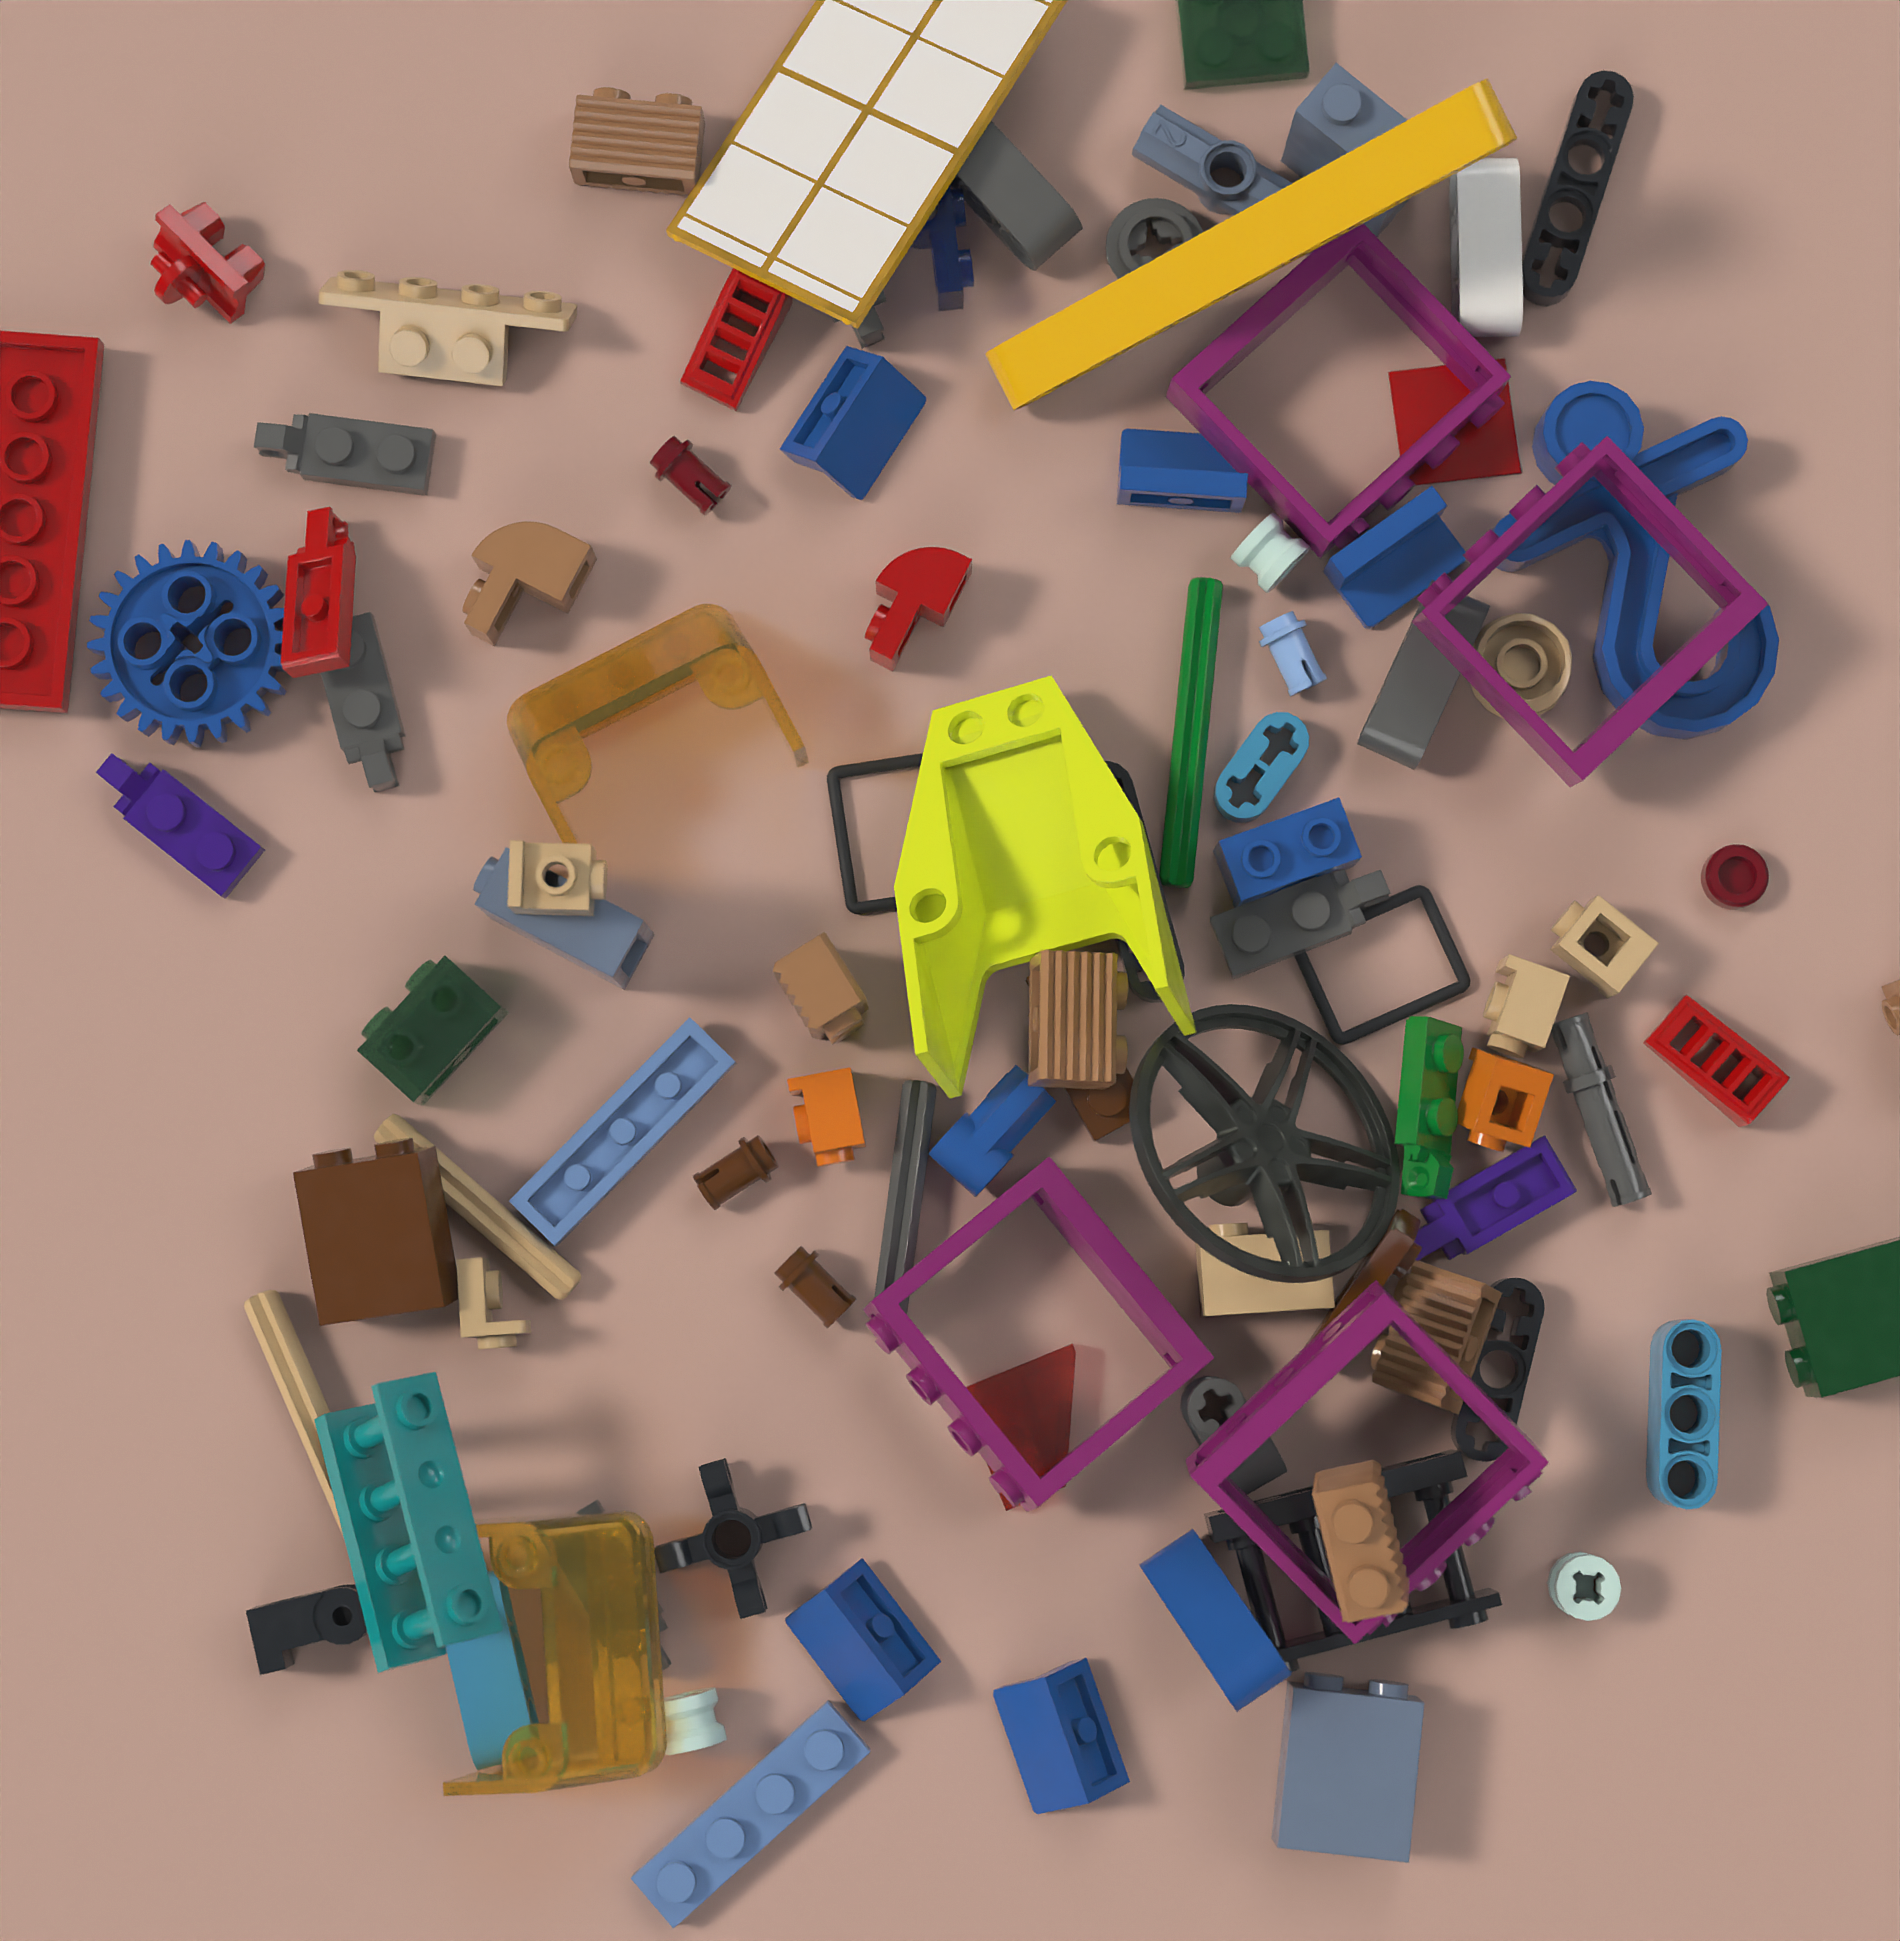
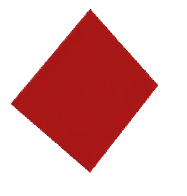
(1424, 398)

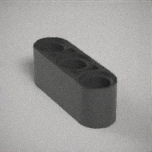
(1015, 199)
(1417, 689)

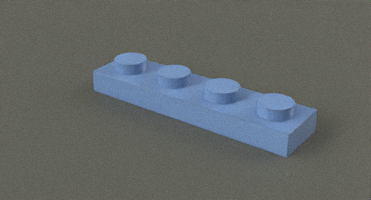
(622, 1132)
(750, 1814)

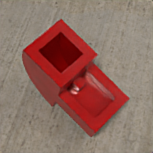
(919, 585)

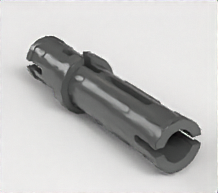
(1600, 1110)

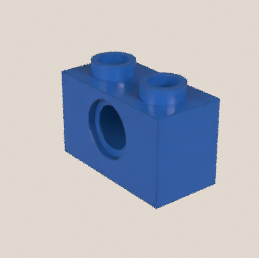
(1287, 852)

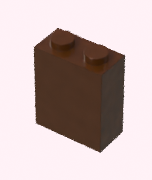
(376, 1232)

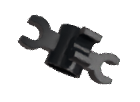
(703, 1546)

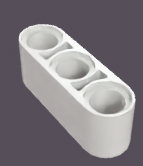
(1487, 248)

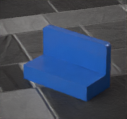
(855, 421)
(1177, 473)
(1395, 559)
(862, 1641)
(1061, 1737)

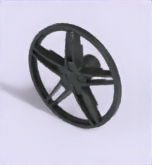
(1262, 1149)

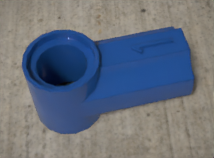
(983, 1141)

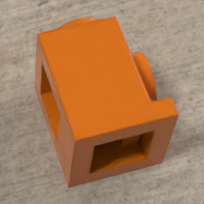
(1520, 1101)
(829, 1115)

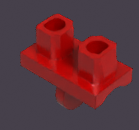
(196, 269)

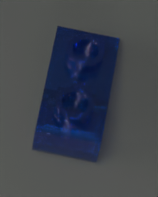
(950, 266)

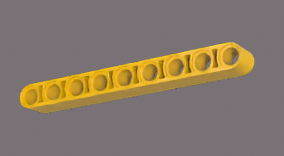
(1253, 244)

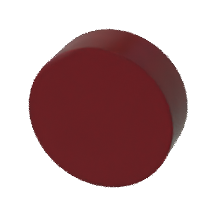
(1734, 877)

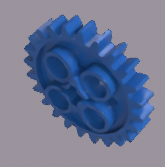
(151, 605)

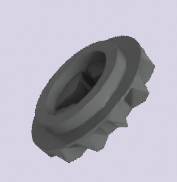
(1129, 231)

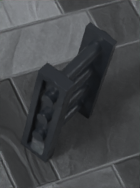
(1431, 1482)

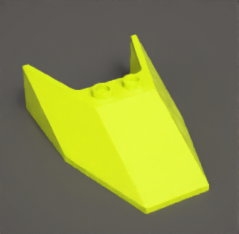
(1014, 853)

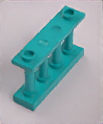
(407, 1523)

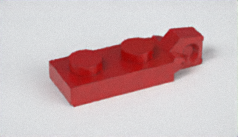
(319, 598)

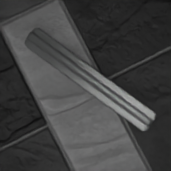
(906, 1184)

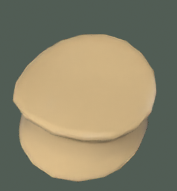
(1529, 657)

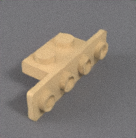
(446, 330)

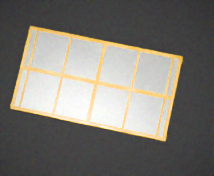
(857, 142)

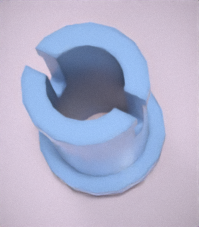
(1292, 652)

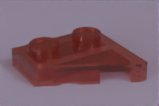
(1032, 1407)

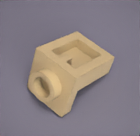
(478, 1294)

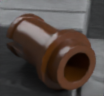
(736, 1171)
(814, 1286)

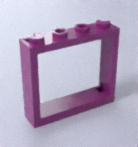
(1416, 308)
(1675, 535)
(1117, 1273)
(1460, 1522)

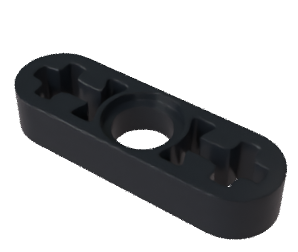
(1529, 1327)

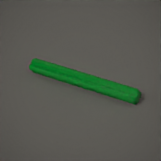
(1190, 732)

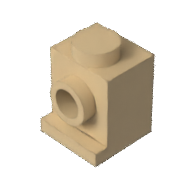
(527, 882)
(1624, 944)
(1523, 1006)

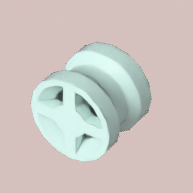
(1270, 552)
(1574, 1577)
(692, 1721)

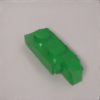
(1427, 1105)

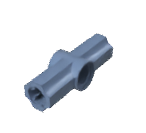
(1192, 154)

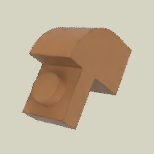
(528, 560)

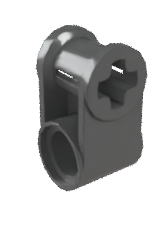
(1263, 1464)

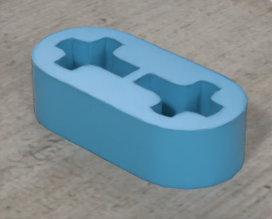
(1272, 777)

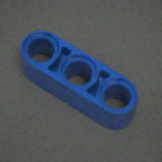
(1215, 1620)

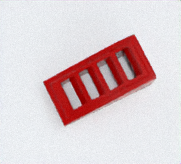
(717, 327)
(1750, 1060)

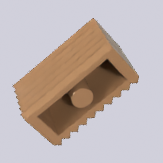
(637, 142)
(822, 990)
(1076, 1020)
(1454, 1314)
(1361, 1541)

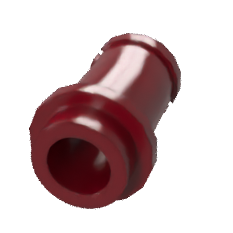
(687, 472)

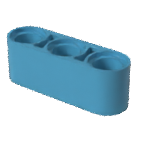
(1699, 1443)
(492, 1684)

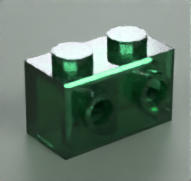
(430, 1029)

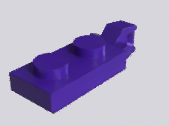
(182, 824)
(1494, 1201)

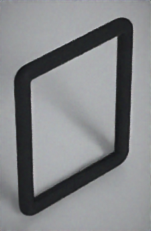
(841, 830)
(1410, 1008)

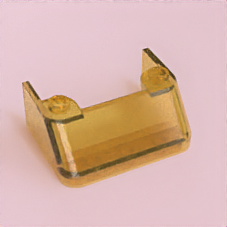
(690, 647)
(597, 1649)

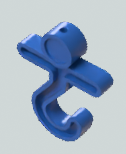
(1637, 562)

